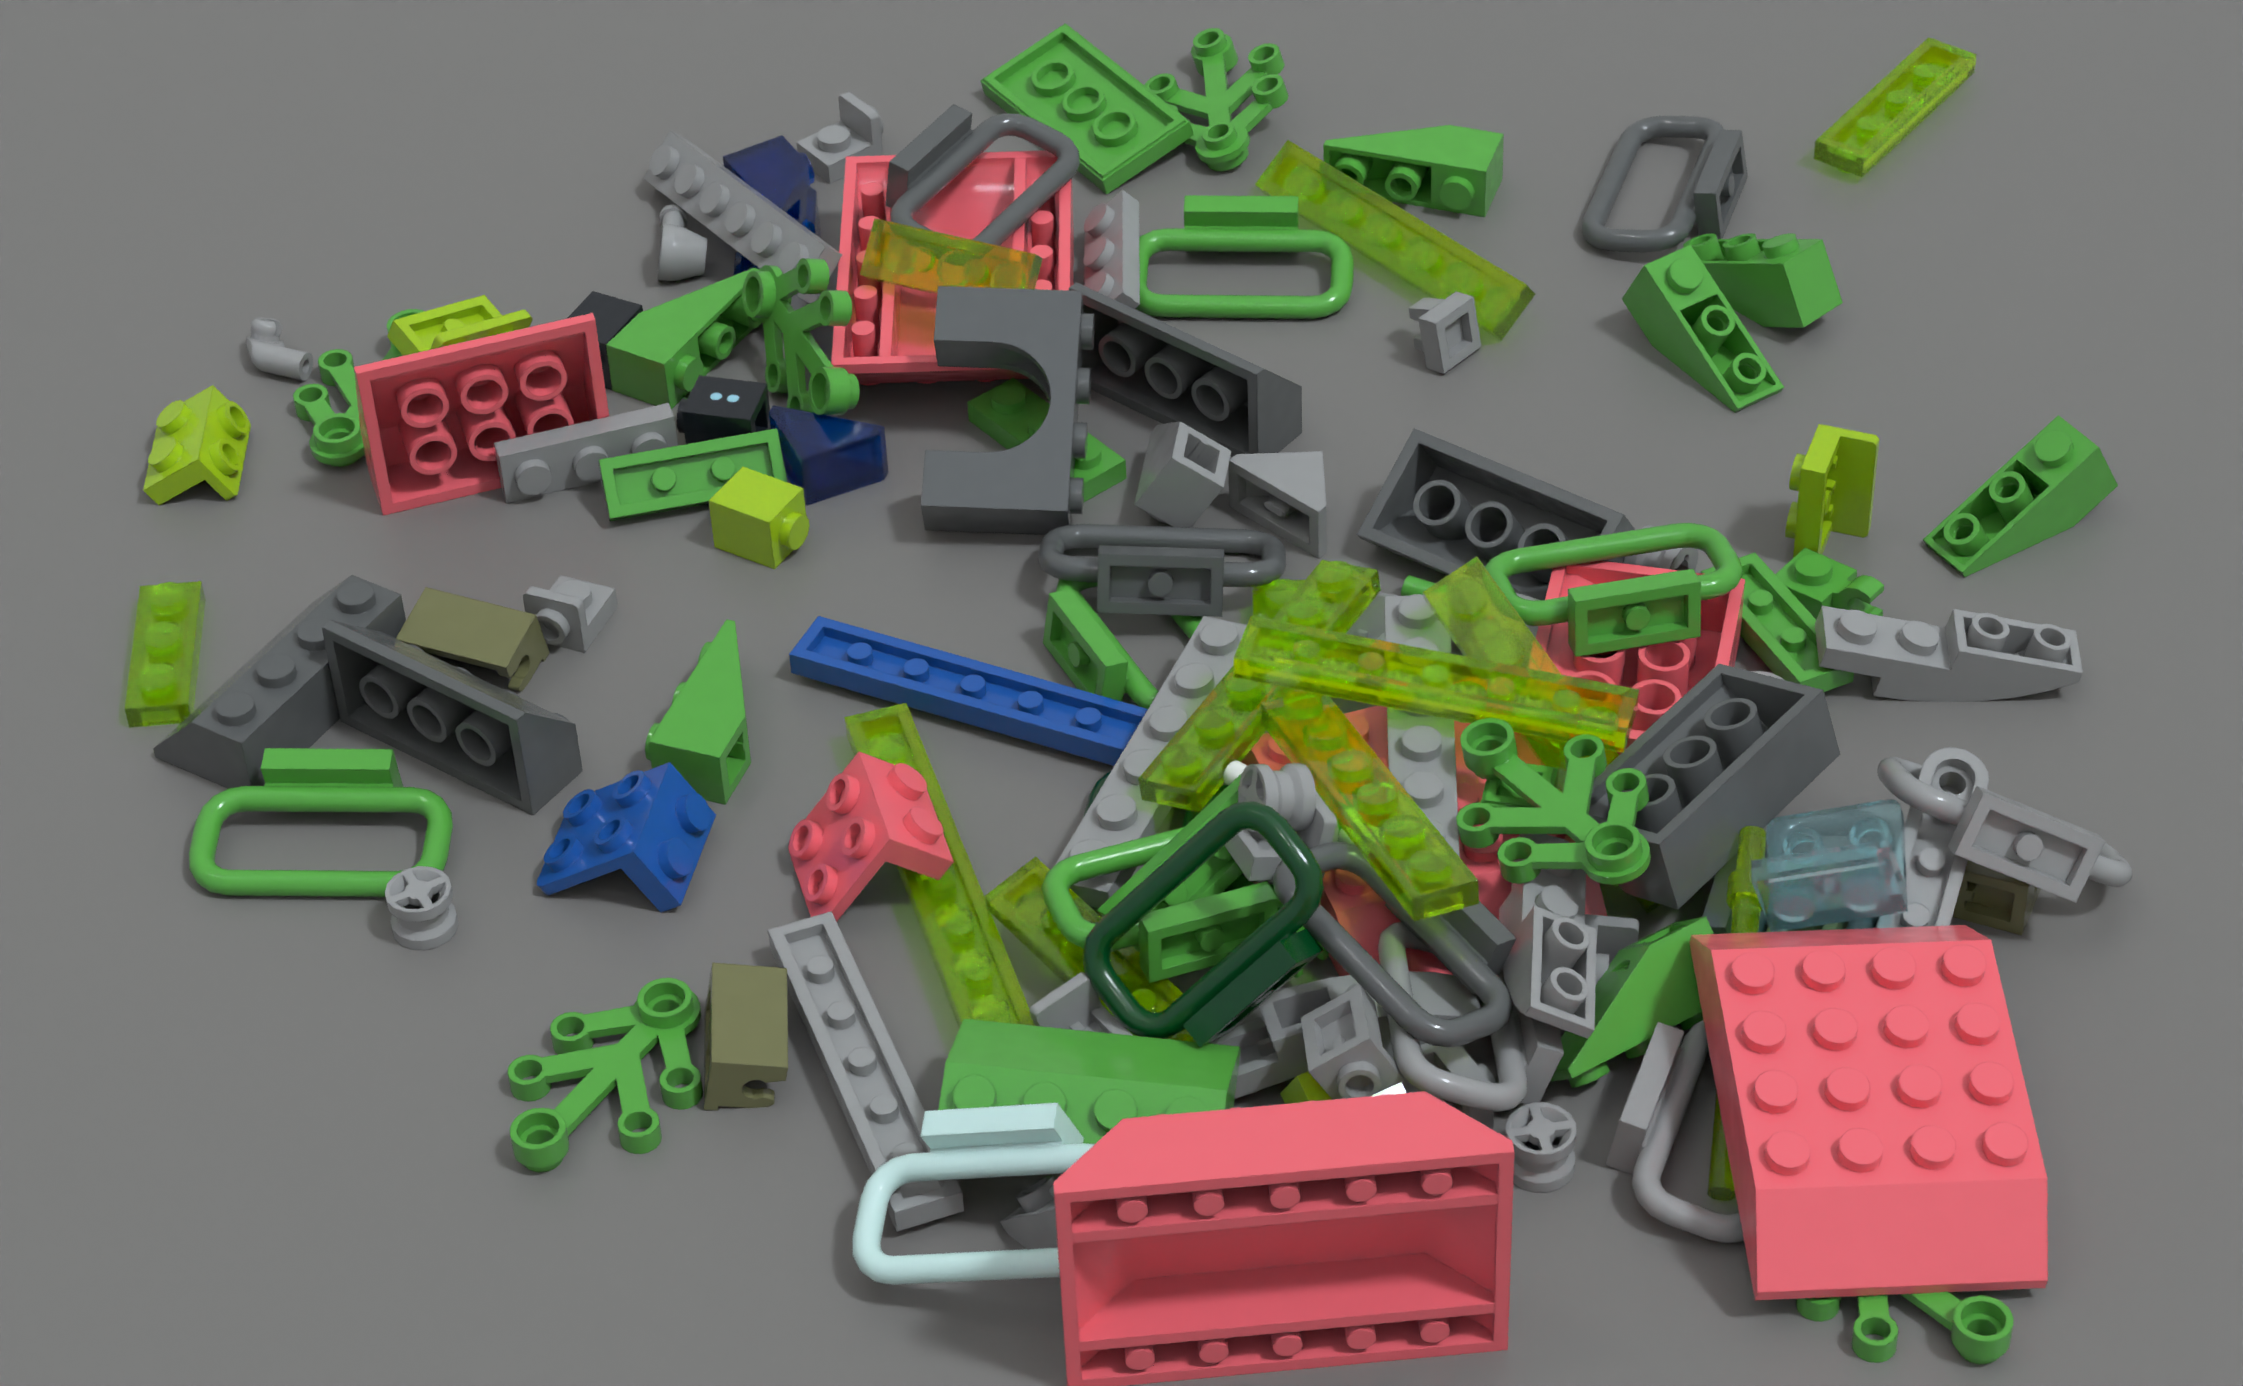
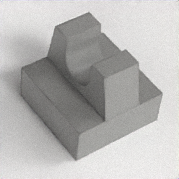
(1447, 330)

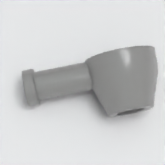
(681, 250)

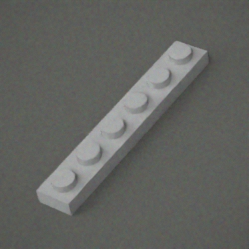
(734, 209)
(1421, 744)
(1118, 808)
(860, 1060)

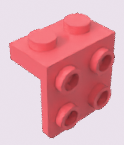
(863, 820)

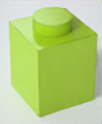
(759, 517)

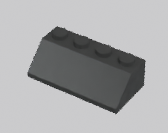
(1188, 380)
(1457, 505)
(280, 694)
(450, 717)
(1718, 764)

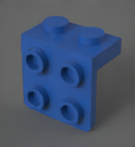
(642, 824)

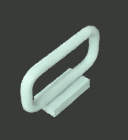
(968, 1146)

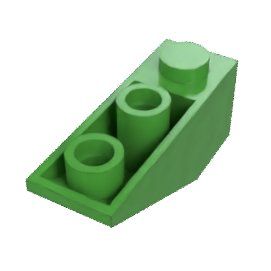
(1425, 167)
(1771, 279)
(1699, 330)
(677, 341)
(2026, 501)
(707, 722)
(1641, 987)

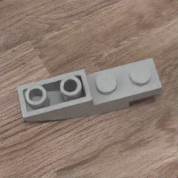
(1964, 662)
(1554, 951)
(1275, 1045)

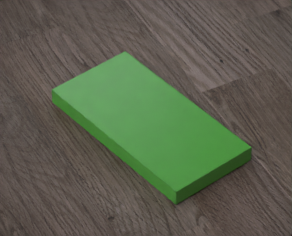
(1091, 101)

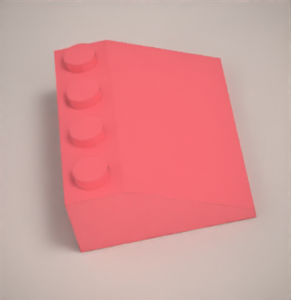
(439, 411)
(1659, 670)

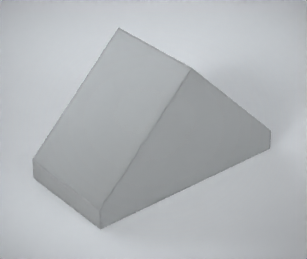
(1283, 495)

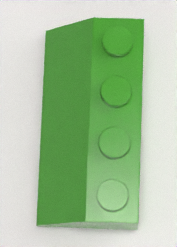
(1088, 1073)

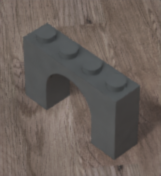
(1032, 483)

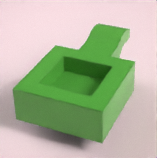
(1825, 582)

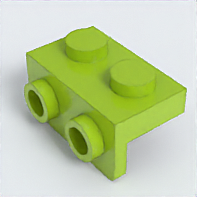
(453, 325)
(197, 443)
(1833, 487)

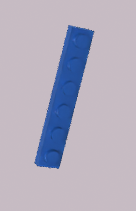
(966, 690)

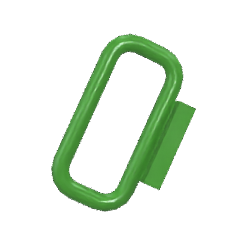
(1246, 226)
(1627, 610)
(1090, 650)
(317, 783)
(1170, 938)

